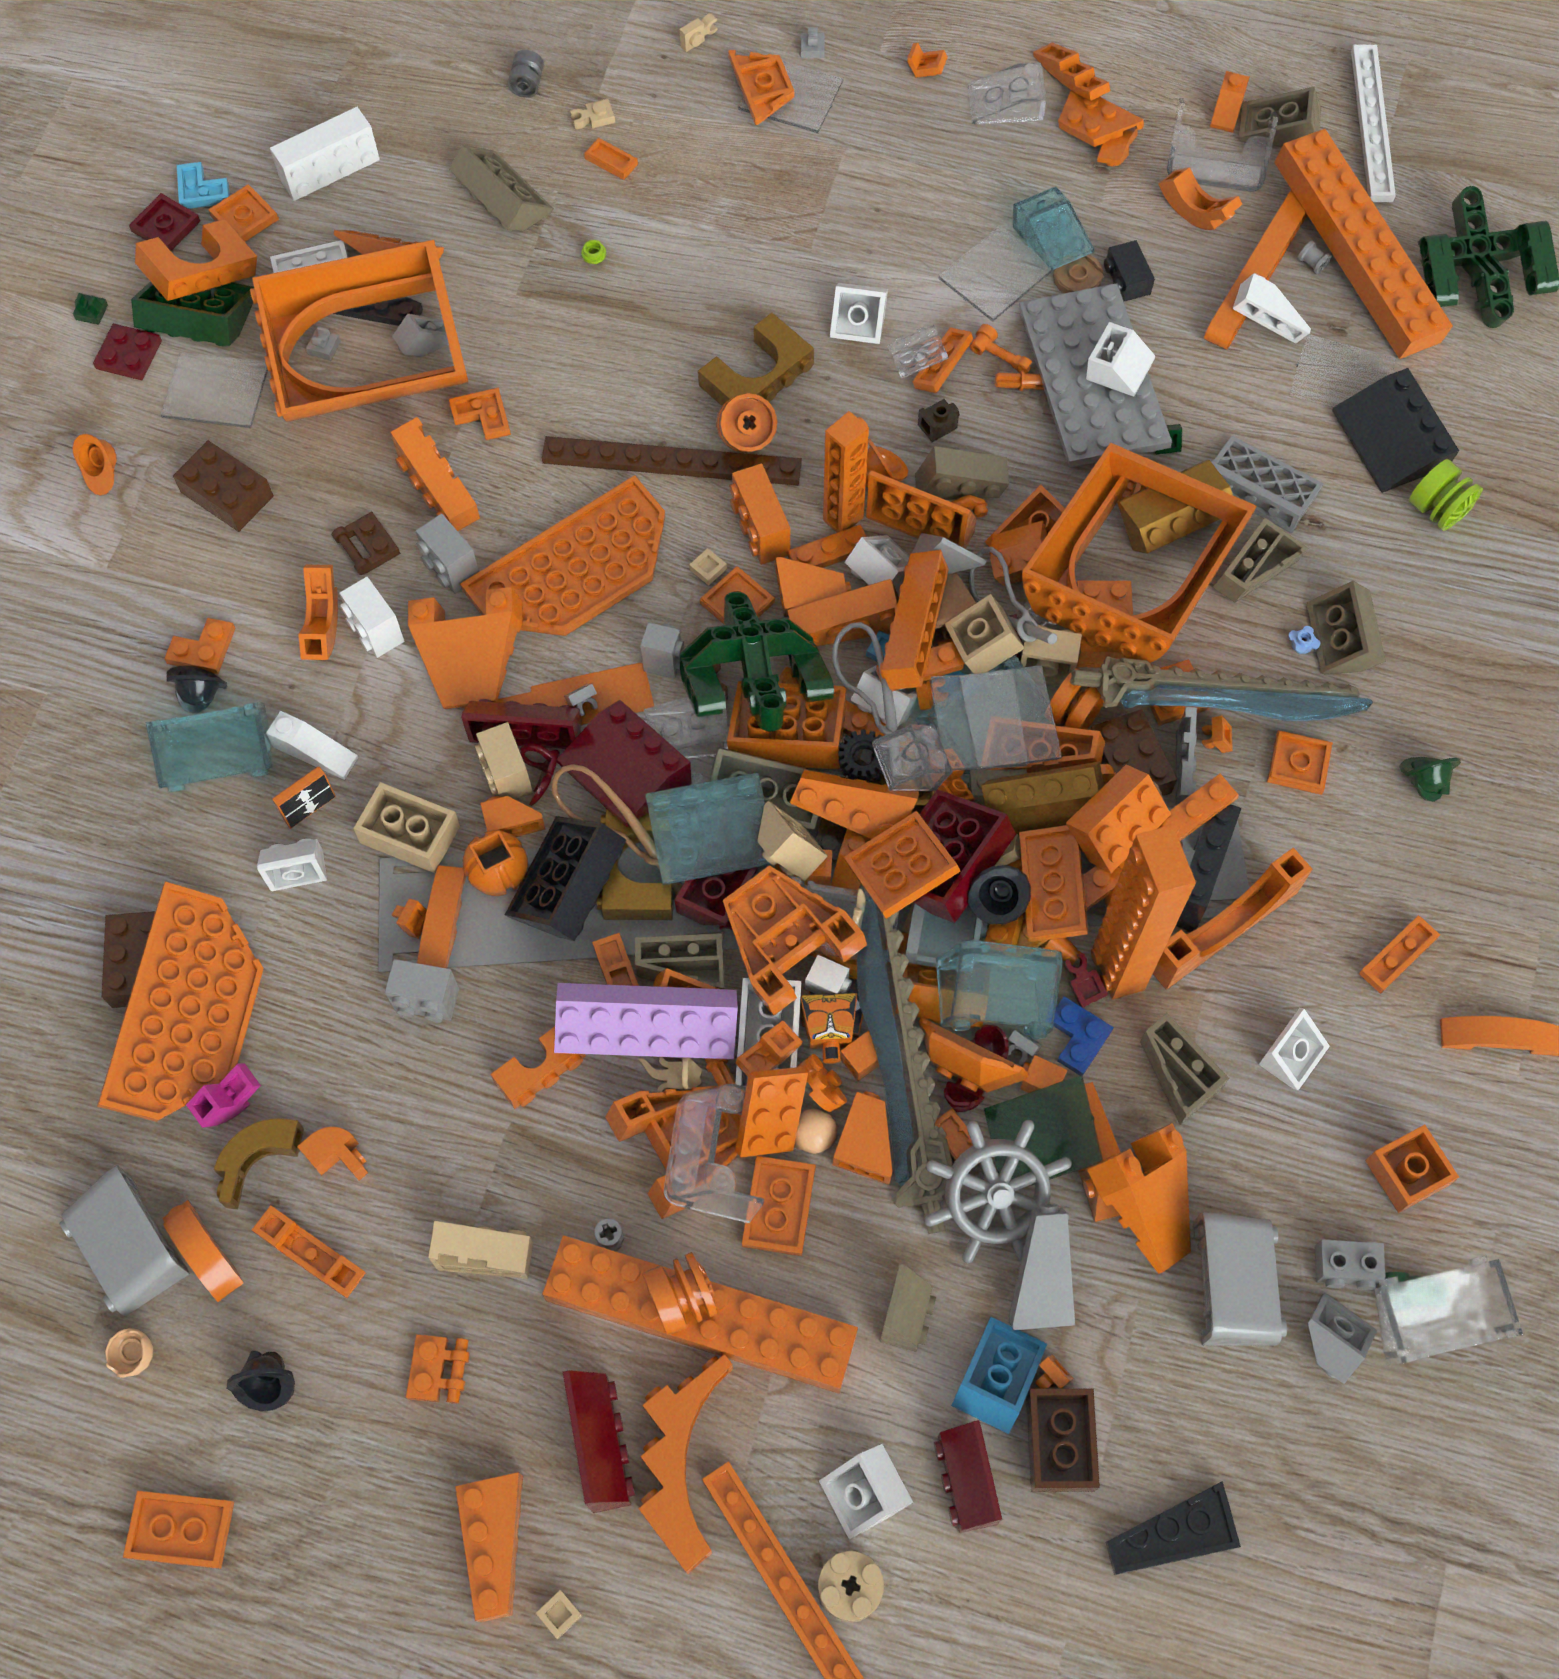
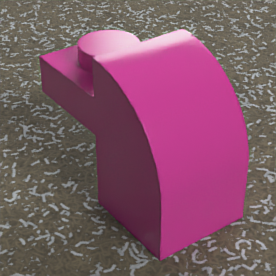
(224, 1101)

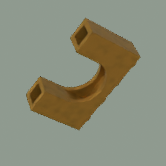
(780, 342)
(629, 899)

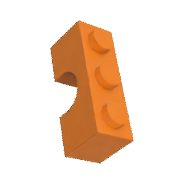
(522, 1083)

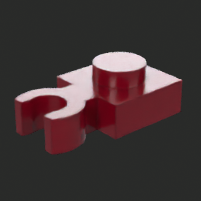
(1086, 985)

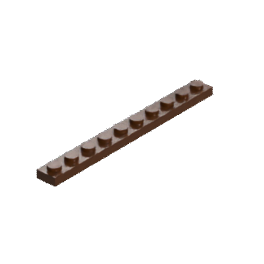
(666, 459)

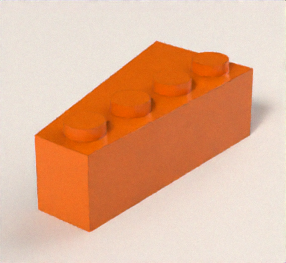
(853, 803)

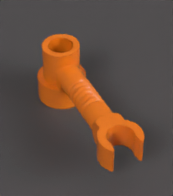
(985, 340)

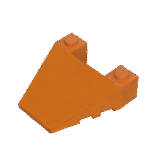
(467, 653)
(781, 925)
(656, 1117)
(1153, 1201)

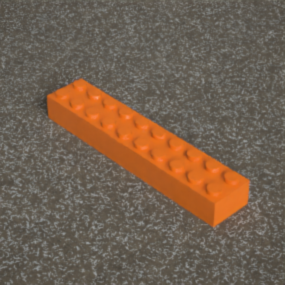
(1363, 244)
(1142, 911)
(744, 1329)

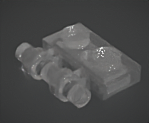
(919, 356)

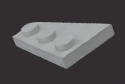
(1185, 758)

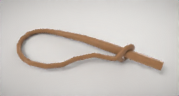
(650, 856)

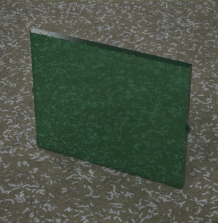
(1060, 1126)

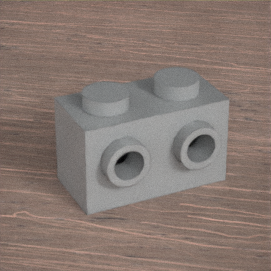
(661, 650)
(1349, 1263)

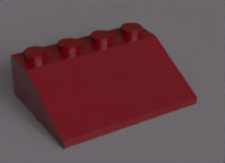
(627, 758)
(975, 841)
(597, 1440)

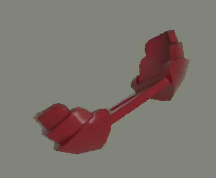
(961, 1098)

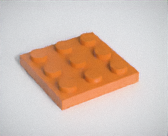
(901, 864)

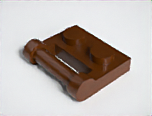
(372, 537)

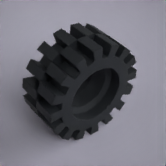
(847, 752)

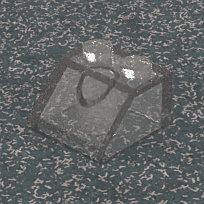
(912, 758)

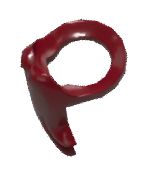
(547, 767)

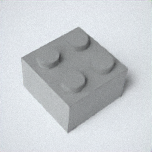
(446, 553)
(422, 990)

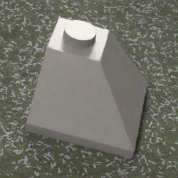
(955, 555)
(1339, 1338)

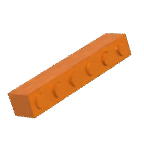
(914, 620)

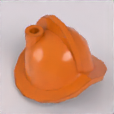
(885, 463)

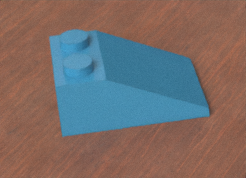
(999, 1375)

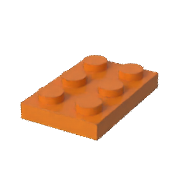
(771, 1111)
(784, 1214)
(178, 1529)

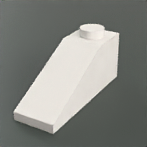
(1269, 307)
(310, 745)

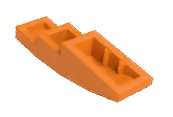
(1067, 69)
(441, 917)
(614, 961)

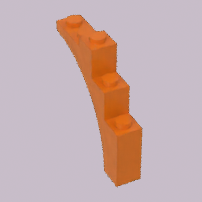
(666, 1458)

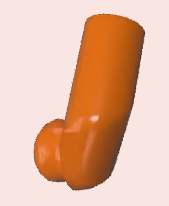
(973, 503)

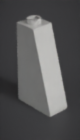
(1045, 1276)

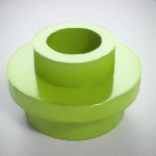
(592, 247)

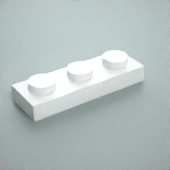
(309, 256)

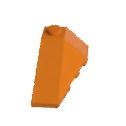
(370, 243)

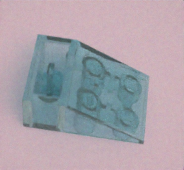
(1051, 228)

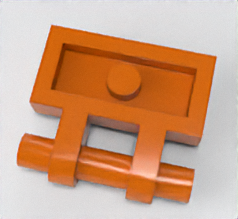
(428, 1368)

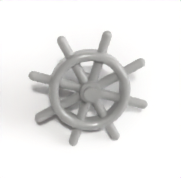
(995, 1188)

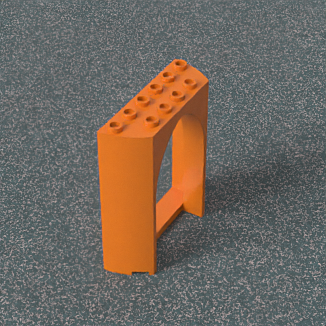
(302, 296)
(1051, 570)

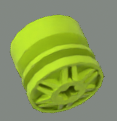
(1442, 491)

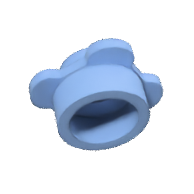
(1301, 646)

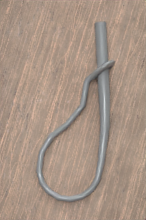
(1025, 626)
(889, 707)

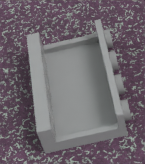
(933, 936)

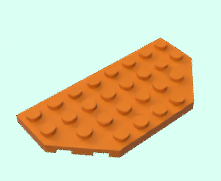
(580, 562)
(184, 1007)

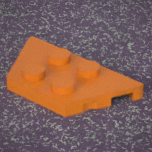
(762, 83)
(1096, 119)

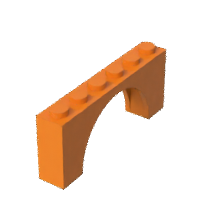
(1270, 891)

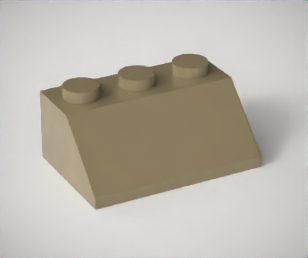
(1346, 630)

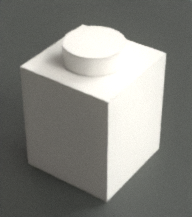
(827, 977)

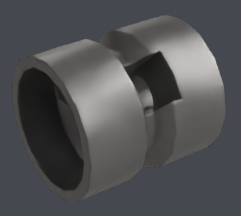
(526, 73)

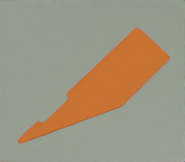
(615, 684)

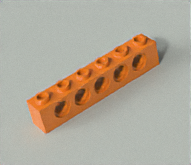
(845, 472)

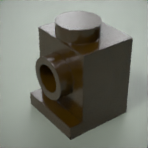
(938, 419)

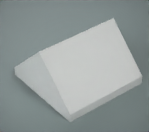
(1296, 1051)

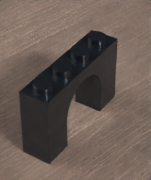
(1207, 862)

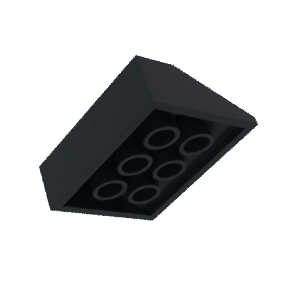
(1395, 430)
(566, 877)

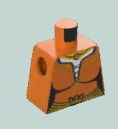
(829, 1022)

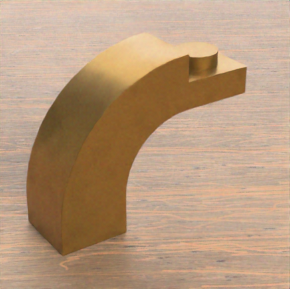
(249, 1146)

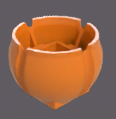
(501, 876)

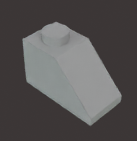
(420, 335)

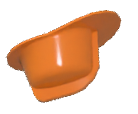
(96, 462)

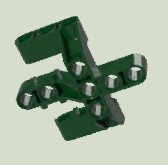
(1529, 241)
(753, 644)

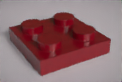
(165, 220)
(127, 351)

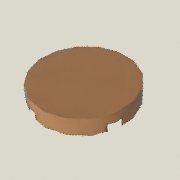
(1079, 275)

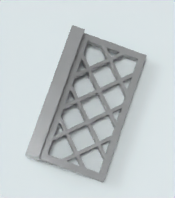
(1269, 505)

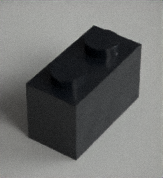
(1129, 270)

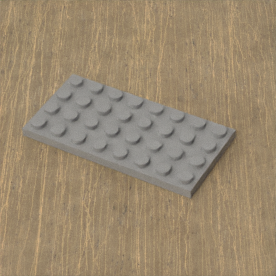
(1087, 414)

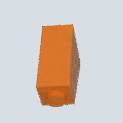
(806, 583)
(865, 1139)

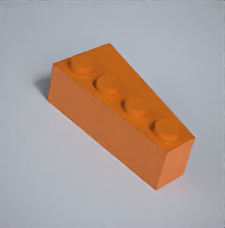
(433, 475)
(827, 617)
(1076, 748)
(1108, 1148)
(490, 1537)

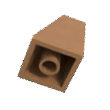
(954, 601)

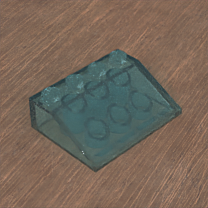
(707, 828)

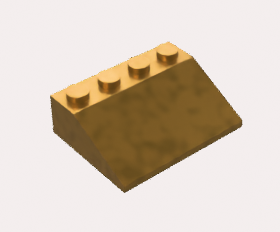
(1044, 796)

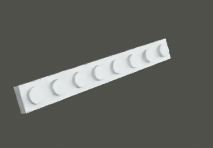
(1373, 123)

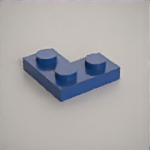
(1086, 1033)

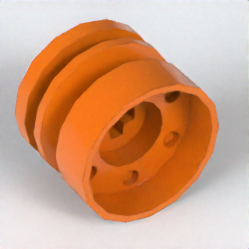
(680, 1293)

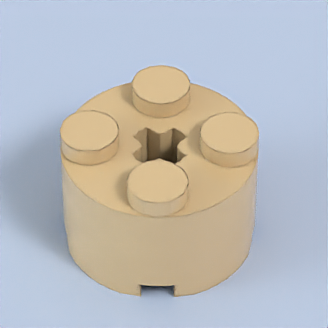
(868, 1578)

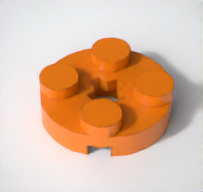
(824, 1084)

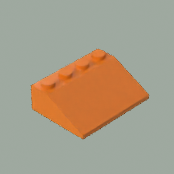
(917, 511)
(808, 733)

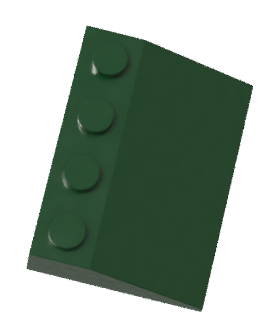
(204, 316)

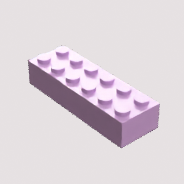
(645, 1021)

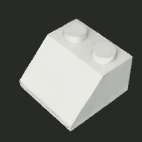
(858, 313)
(878, 560)
(904, 699)
(292, 864)
(865, 1491)

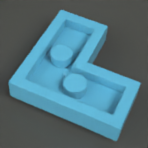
(196, 192)

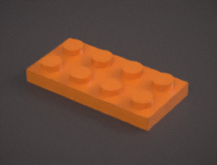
(1056, 880)

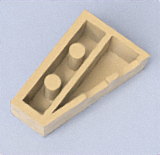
(480, 1250)

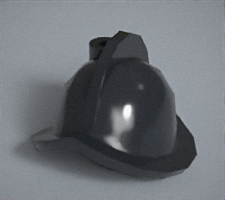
(194, 687)
(999, 894)
(262, 1382)

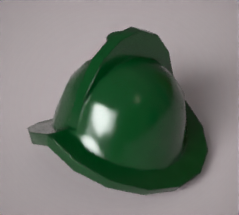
(1430, 775)

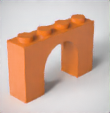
(180, 278)

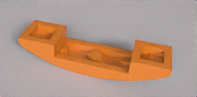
(1500, 1032)
(308, 1252)

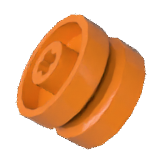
(761, 418)
(1075, 705)

